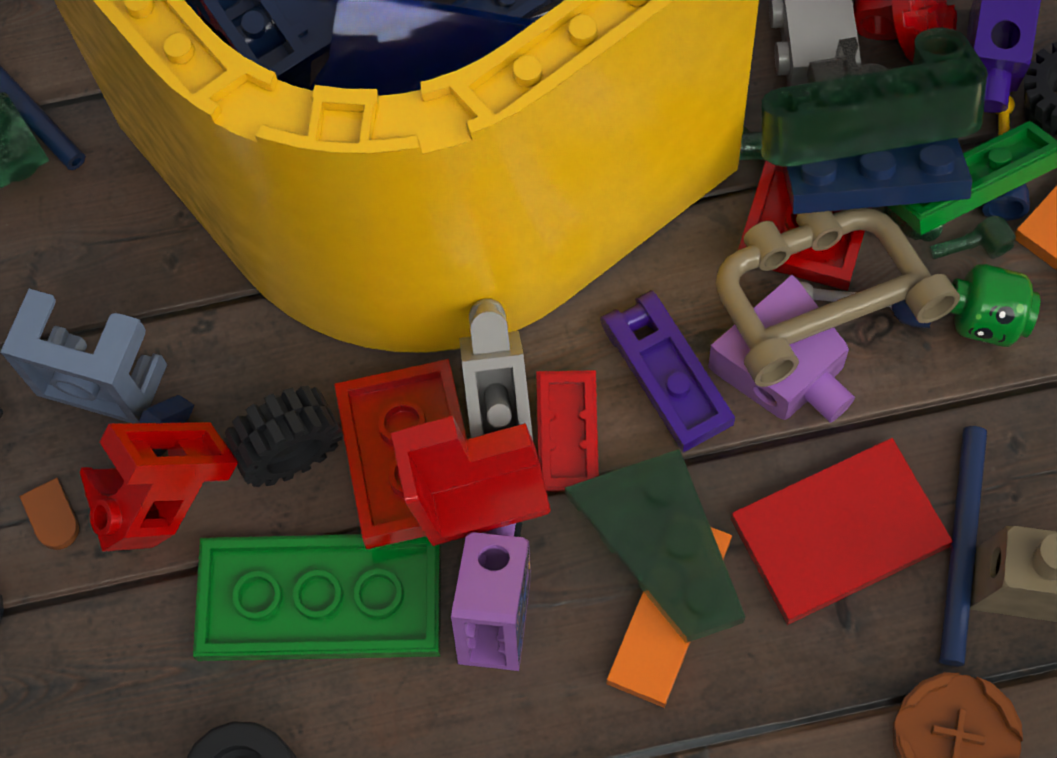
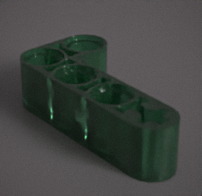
(879, 110)

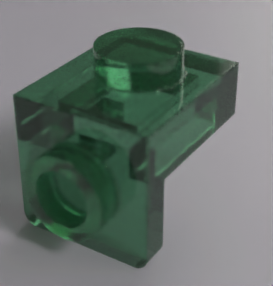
(18, 147)

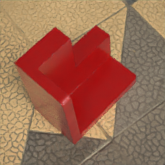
(468, 483)

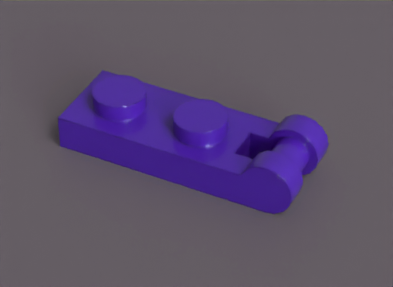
(669, 372)

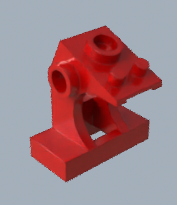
(149, 494)

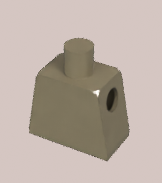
(1025, 577)

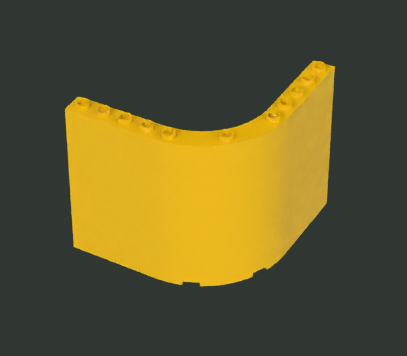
(421, 202)

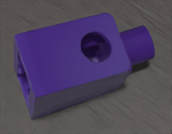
(1004, 41)

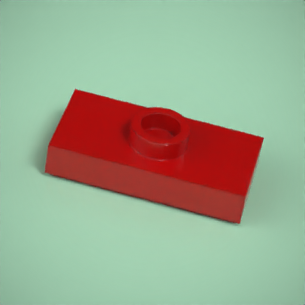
(567, 427)

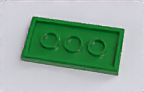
(316, 598)

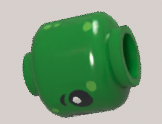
(995, 305)

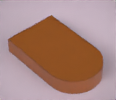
(51, 515)

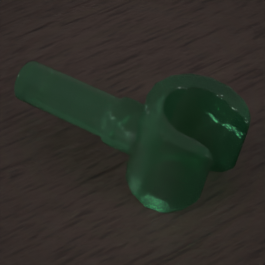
(991, 233)

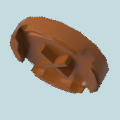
(956, 719)

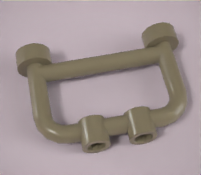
(770, 349)

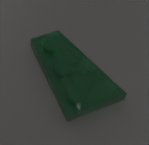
(664, 539)

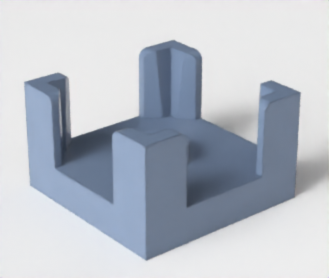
(69, 375)

